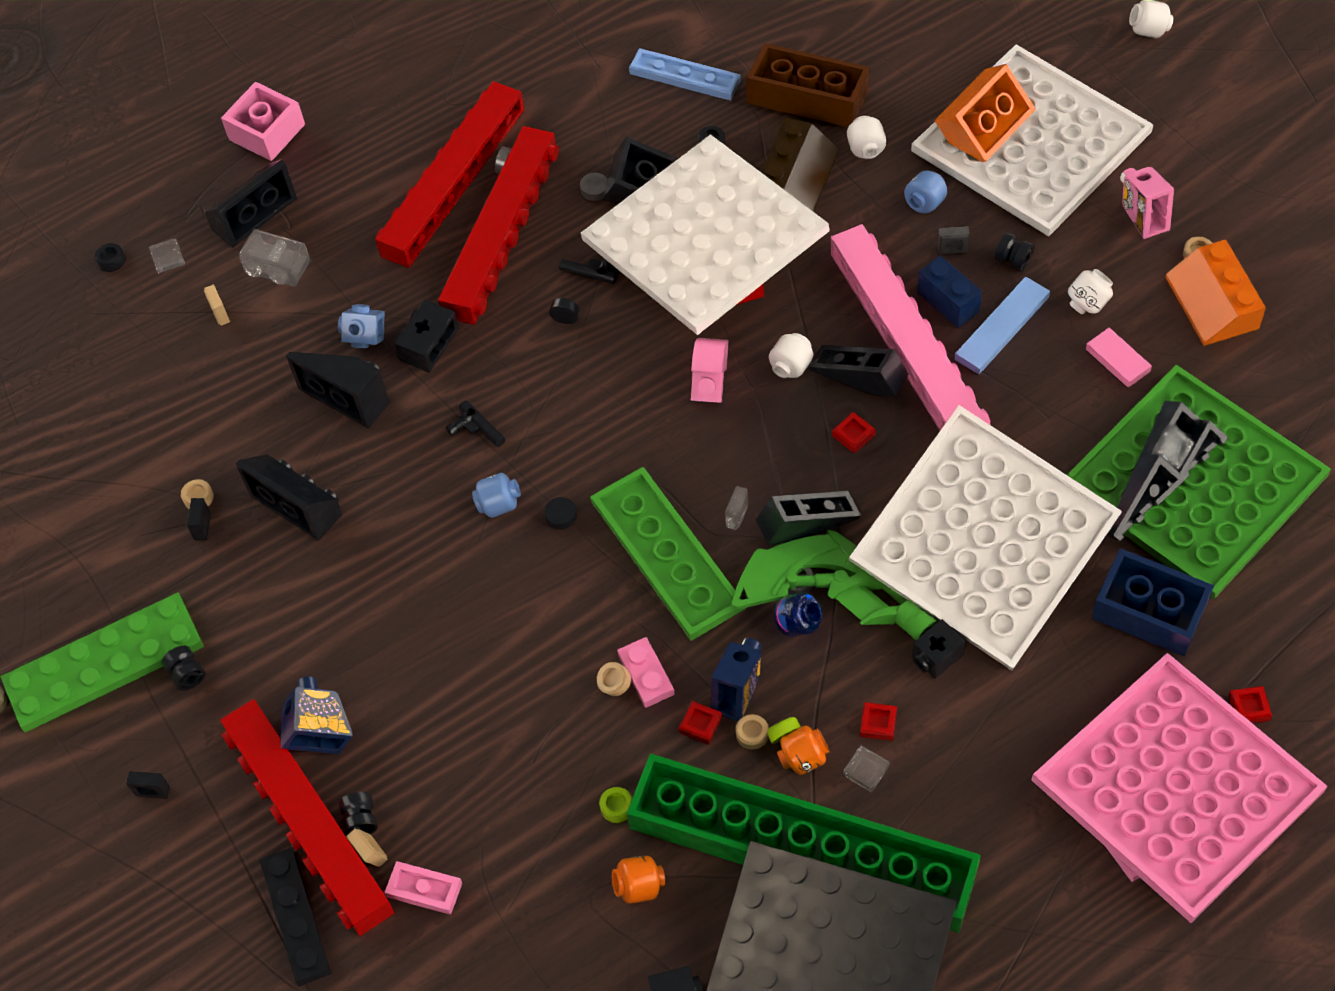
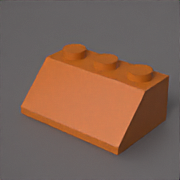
(986, 113)
(1216, 293)

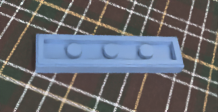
(685, 74)
(1002, 325)

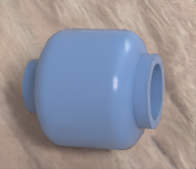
(925, 192)
(496, 495)

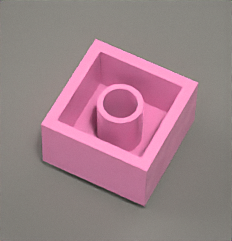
(263, 121)

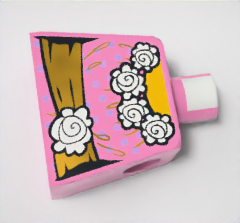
(1147, 200)

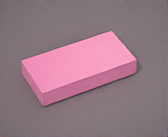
(1118, 357)

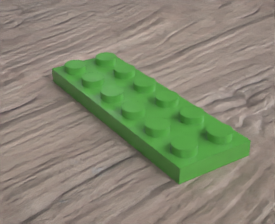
(666, 553)
(99, 662)

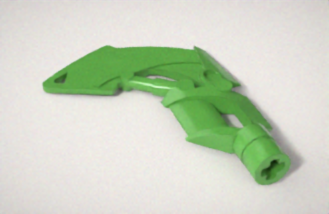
(776, 570)

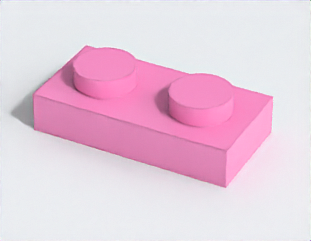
(646, 672)
(423, 887)

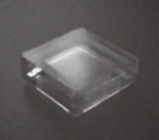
(166, 255)
(1173, 446)
(736, 508)
(866, 768)

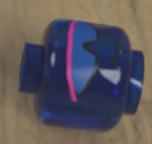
(798, 614)

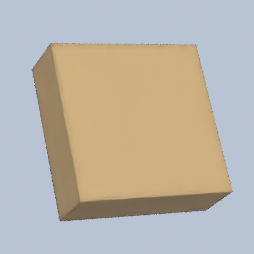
(216, 305)
(367, 847)

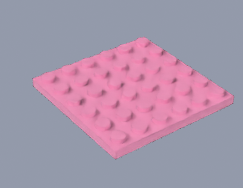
(1179, 786)

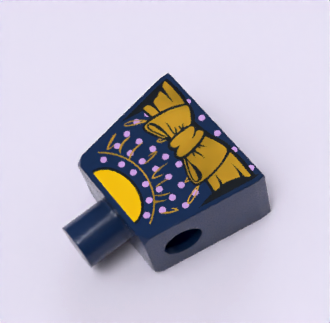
(738, 669)
(314, 719)

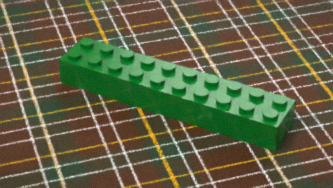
(726, 814)

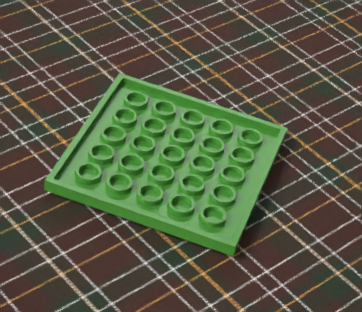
(1228, 500)

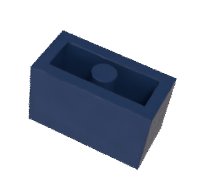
(949, 291)

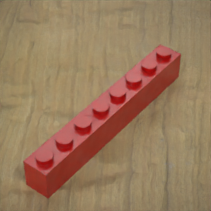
(449, 174)
(499, 224)
(307, 817)

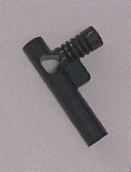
(592, 270)
(475, 423)

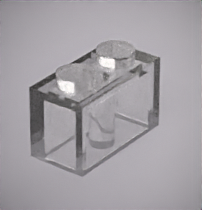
(274, 258)

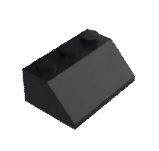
(252, 203)
(290, 494)

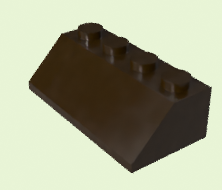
(801, 161)

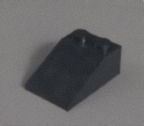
(632, 168)
(342, 384)

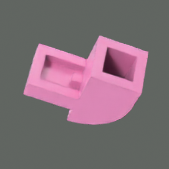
(708, 369)

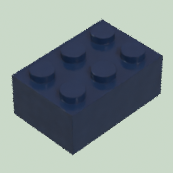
(1152, 602)

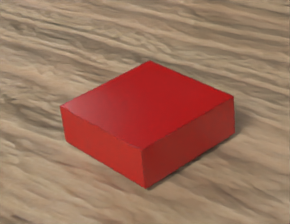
(853, 432)
(1251, 703)
(878, 721)
(700, 722)

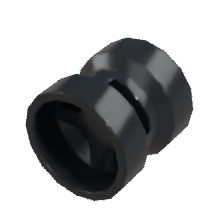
(1014, 251)
(182, 665)
(357, 812)

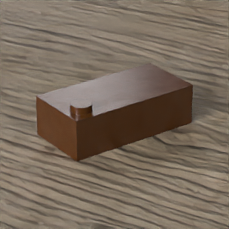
(807, 85)

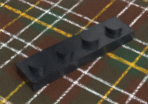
(295, 917)

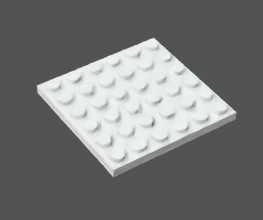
(1056, 152)
(704, 233)
(985, 536)

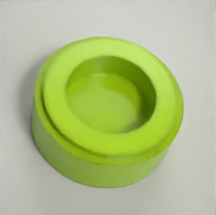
(782, 728)
(615, 804)

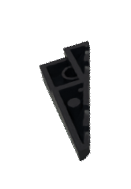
(1153, 475)

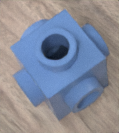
(361, 326)

